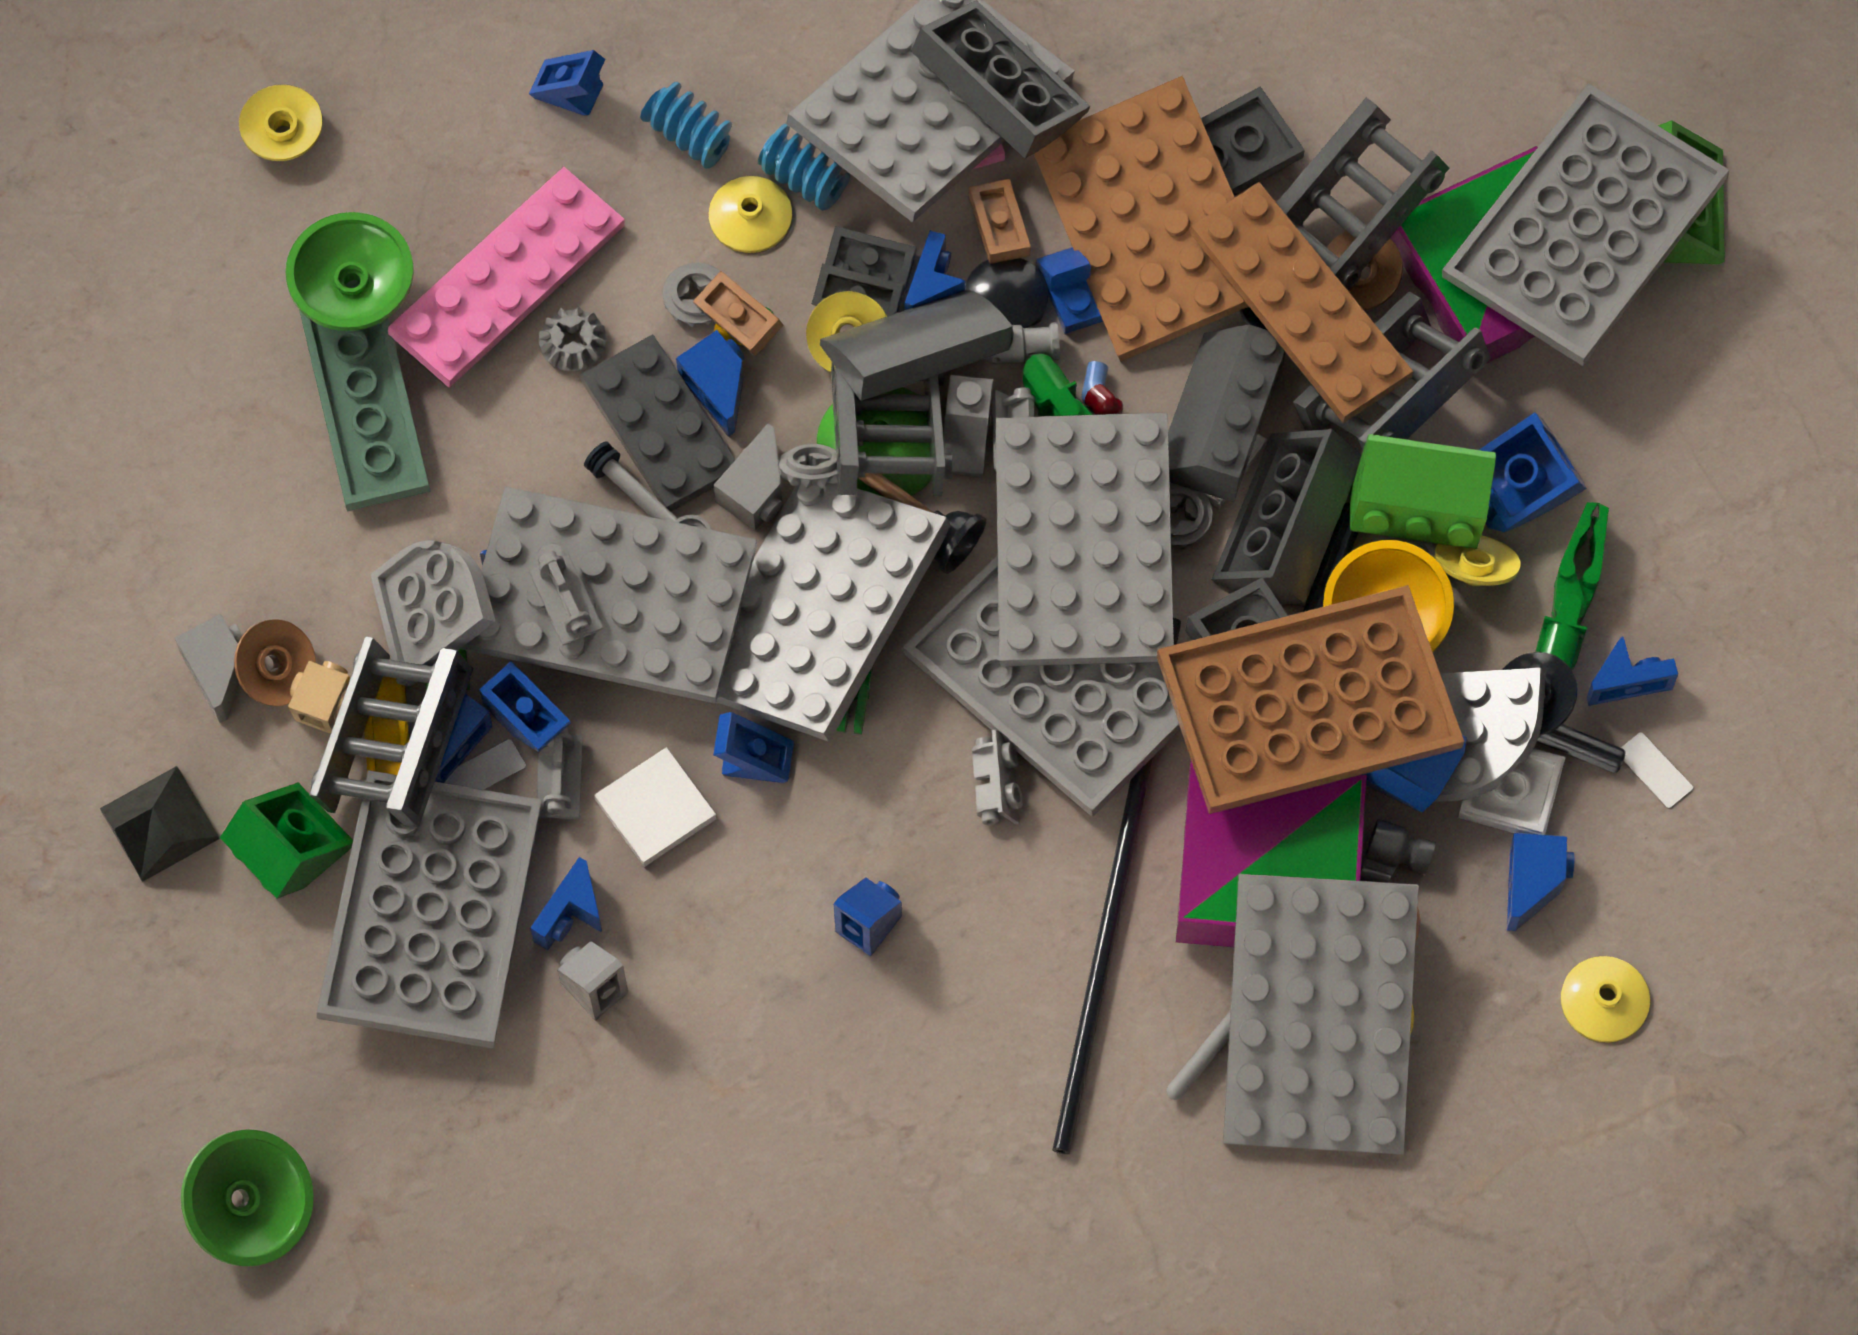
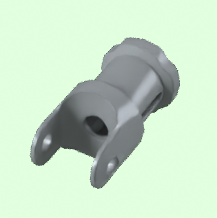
(1030, 342)

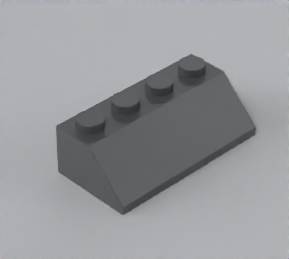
(1223, 409)
(1289, 514)

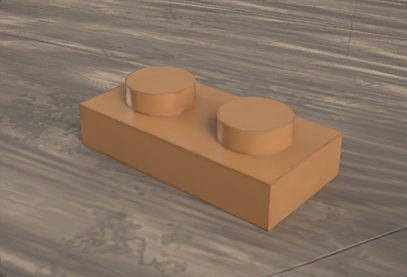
(999, 221)
(738, 313)

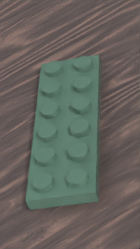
(366, 413)

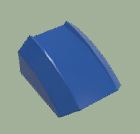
(1529, 475)
(1417, 781)

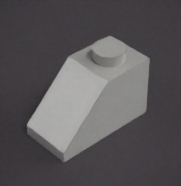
(968, 424)
(752, 482)
(210, 658)
(593, 978)

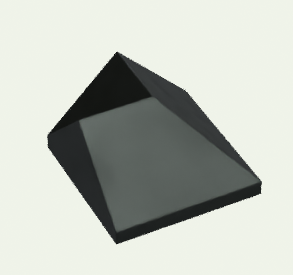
(159, 823)

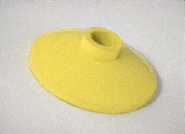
(275, 108)
(750, 230)
(833, 314)
(1487, 565)
(1600, 1018)

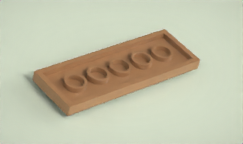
(1301, 302)

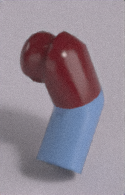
(1095, 394)

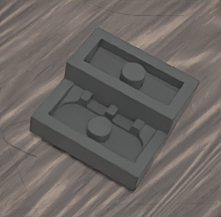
(866, 266)

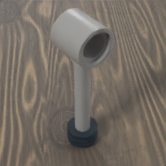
(604, 461)

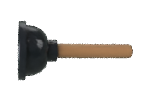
(961, 535)

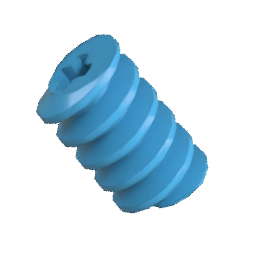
(687, 124)
(802, 169)

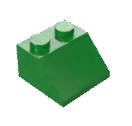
(285, 839)

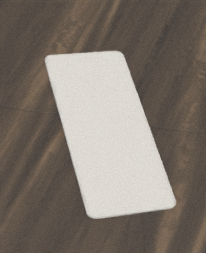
(488, 767)
(1655, 770)

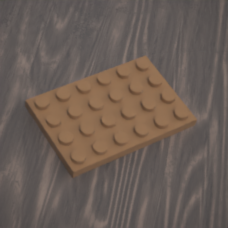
(1128, 198)
(1309, 699)

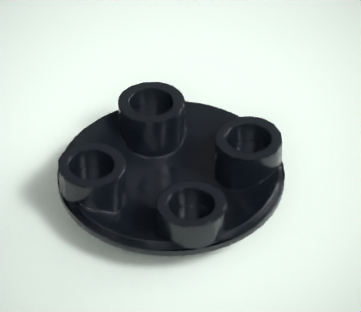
(1013, 288)

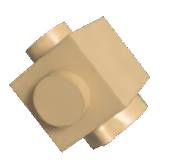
(318, 694)

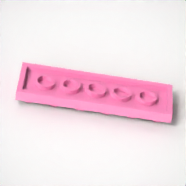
(506, 277)

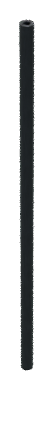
(1102, 954)

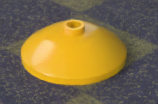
(1392, 565)

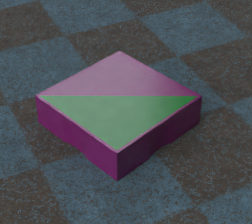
(1436, 233)
(1288, 836)

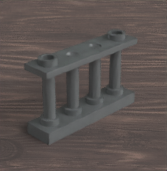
(1339, 160)
(1434, 387)
(852, 433)
(427, 744)

